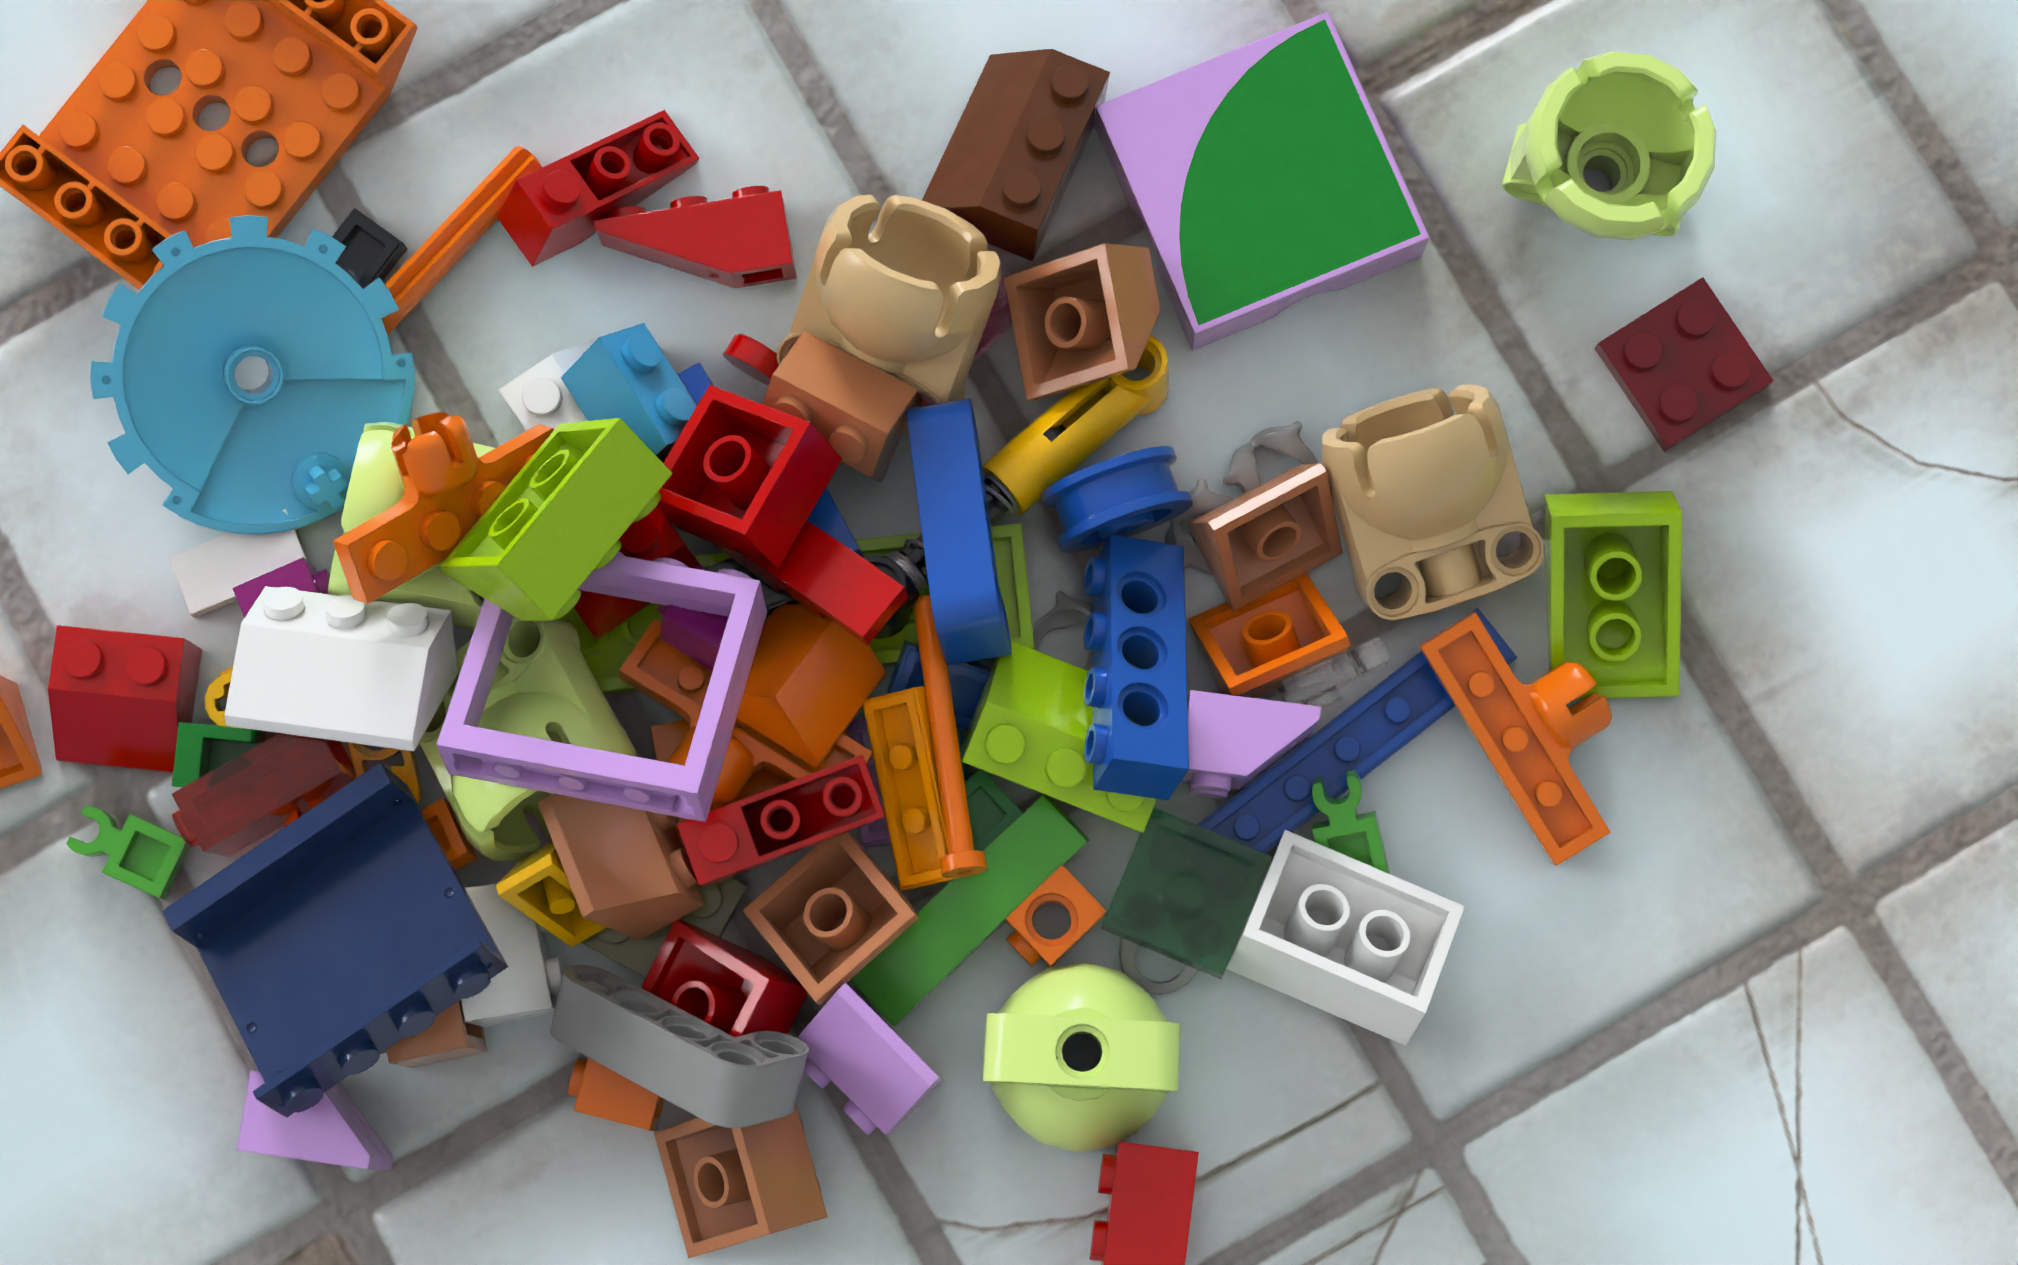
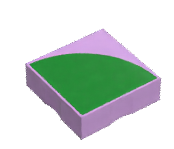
(1261, 180)

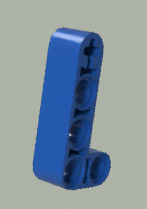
(957, 533)

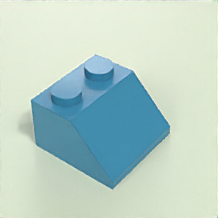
(633, 381)

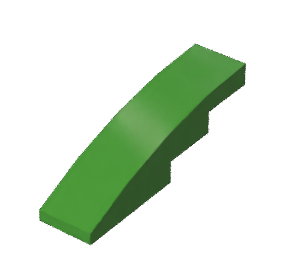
(970, 910)

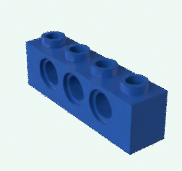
(1151, 581)

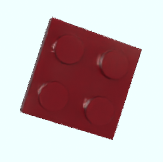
(1683, 364)

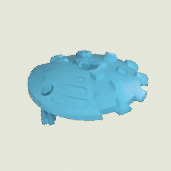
(264, 449)

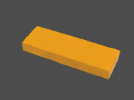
(908, 784)

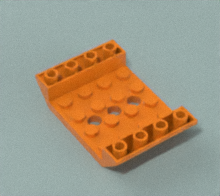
(136, 167)

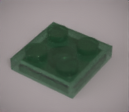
(1186, 893)

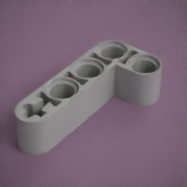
(677, 1054)

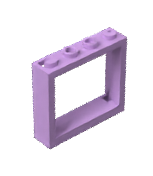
(599, 773)

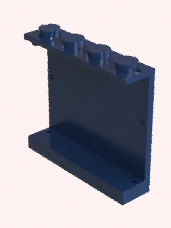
(338, 938)

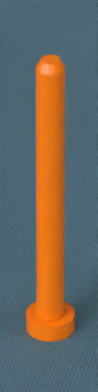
(962, 857)

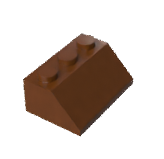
(1018, 145)

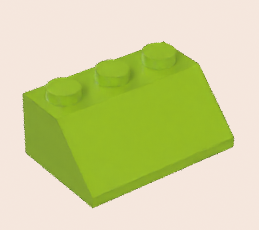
(559, 519)
(1035, 731)

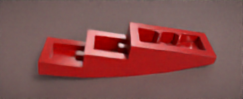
(832, 582)

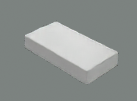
(216, 566)

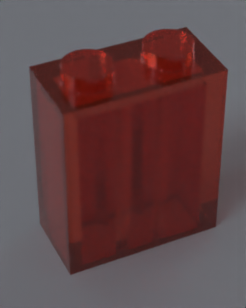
(259, 791)

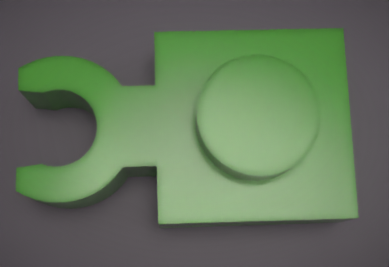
(1347, 831)
(138, 853)

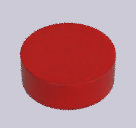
(752, 357)

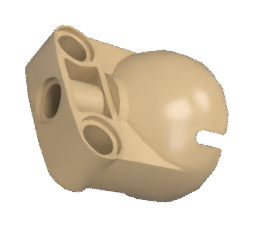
(902, 295)
(1429, 499)

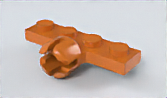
(440, 503)
(682, 686)
(1526, 731)

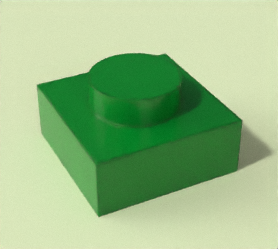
(989, 809)

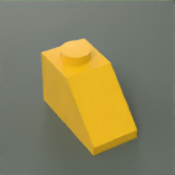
(544, 894)

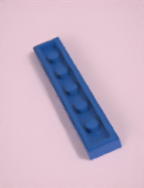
(1353, 740)

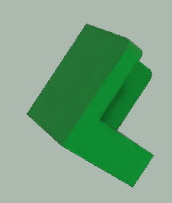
(207, 747)

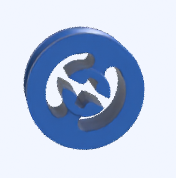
(1116, 498)

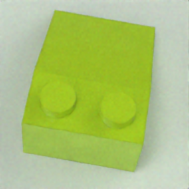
(1615, 589)

